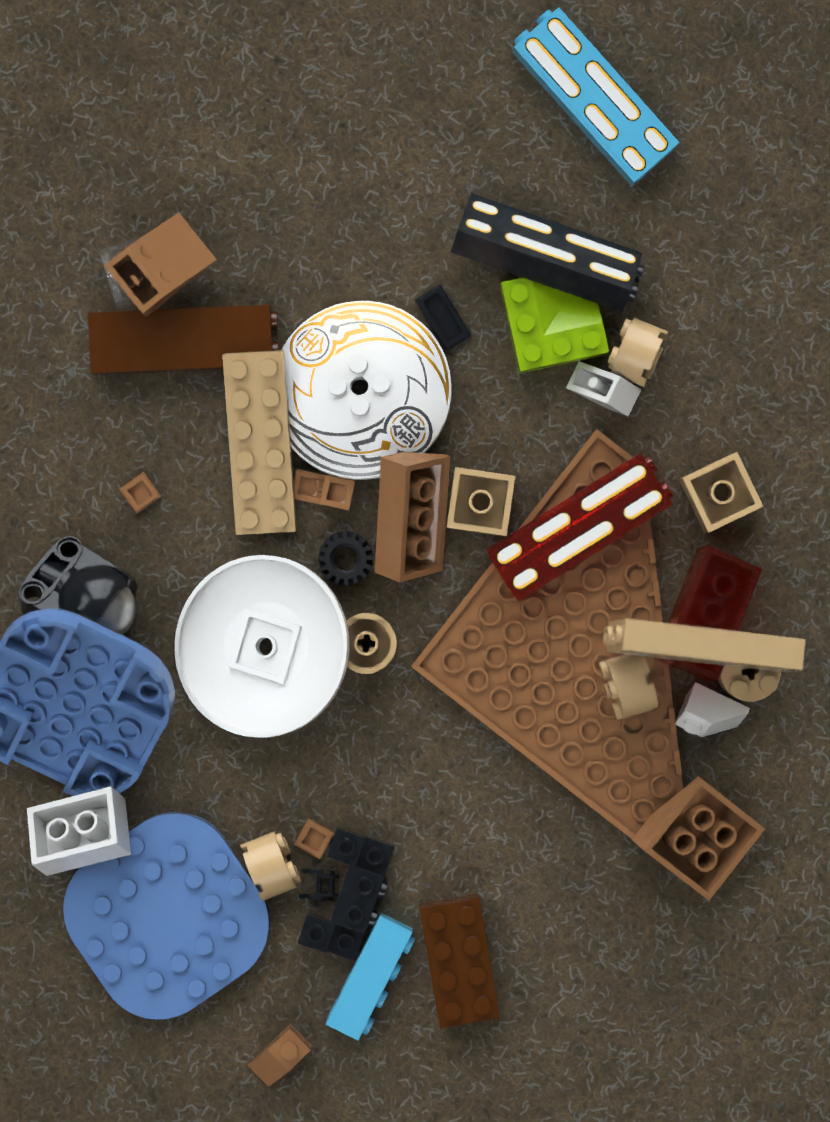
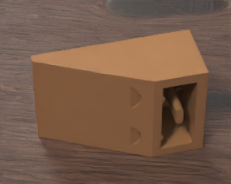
(160, 264)

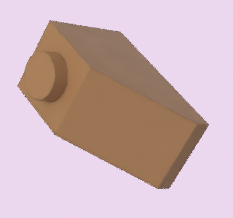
(280, 1055)

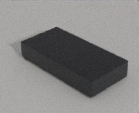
(443, 318)

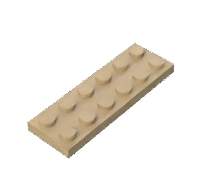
(259, 442)

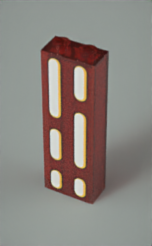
(580, 526)

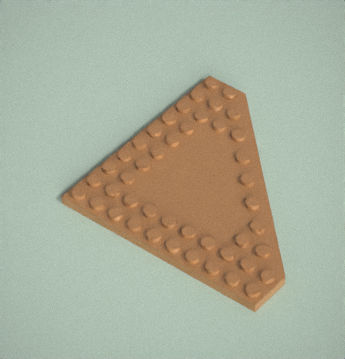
(537, 672)

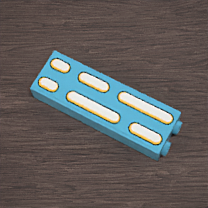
(594, 95)

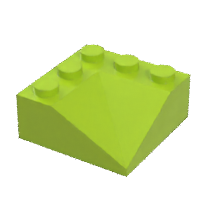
(551, 325)

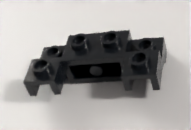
(356, 902)

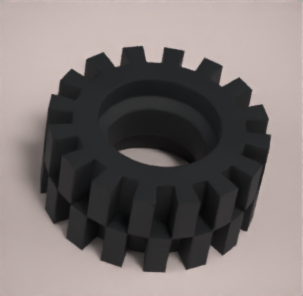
(327, 563)

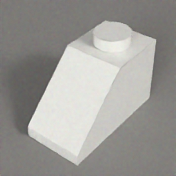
(604, 388)
(709, 712)

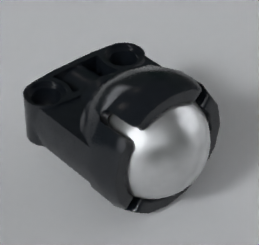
(81, 586)

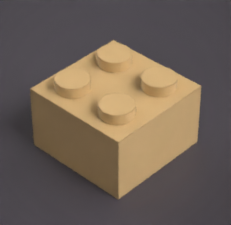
(721, 492)
(480, 501)

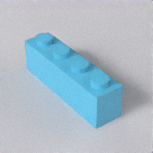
(369, 977)

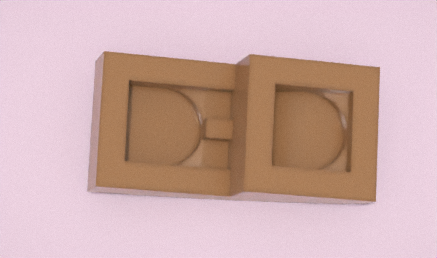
(323, 489)

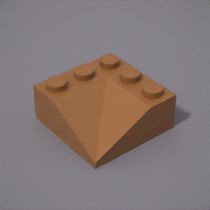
(699, 836)

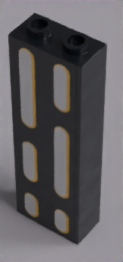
(548, 253)

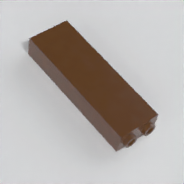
(177, 338)

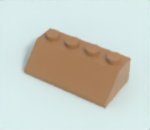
(411, 515)

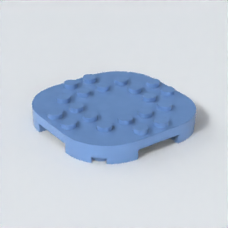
(80, 701)
(168, 917)

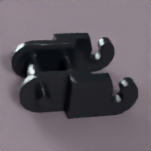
(320, 874)

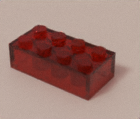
(714, 598)

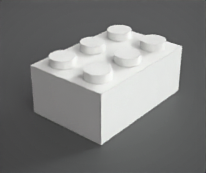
(78, 831)

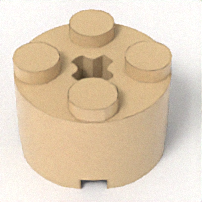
(637, 352)
(378, 655)
(628, 685)
(748, 689)
(269, 865)

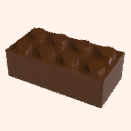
(459, 961)

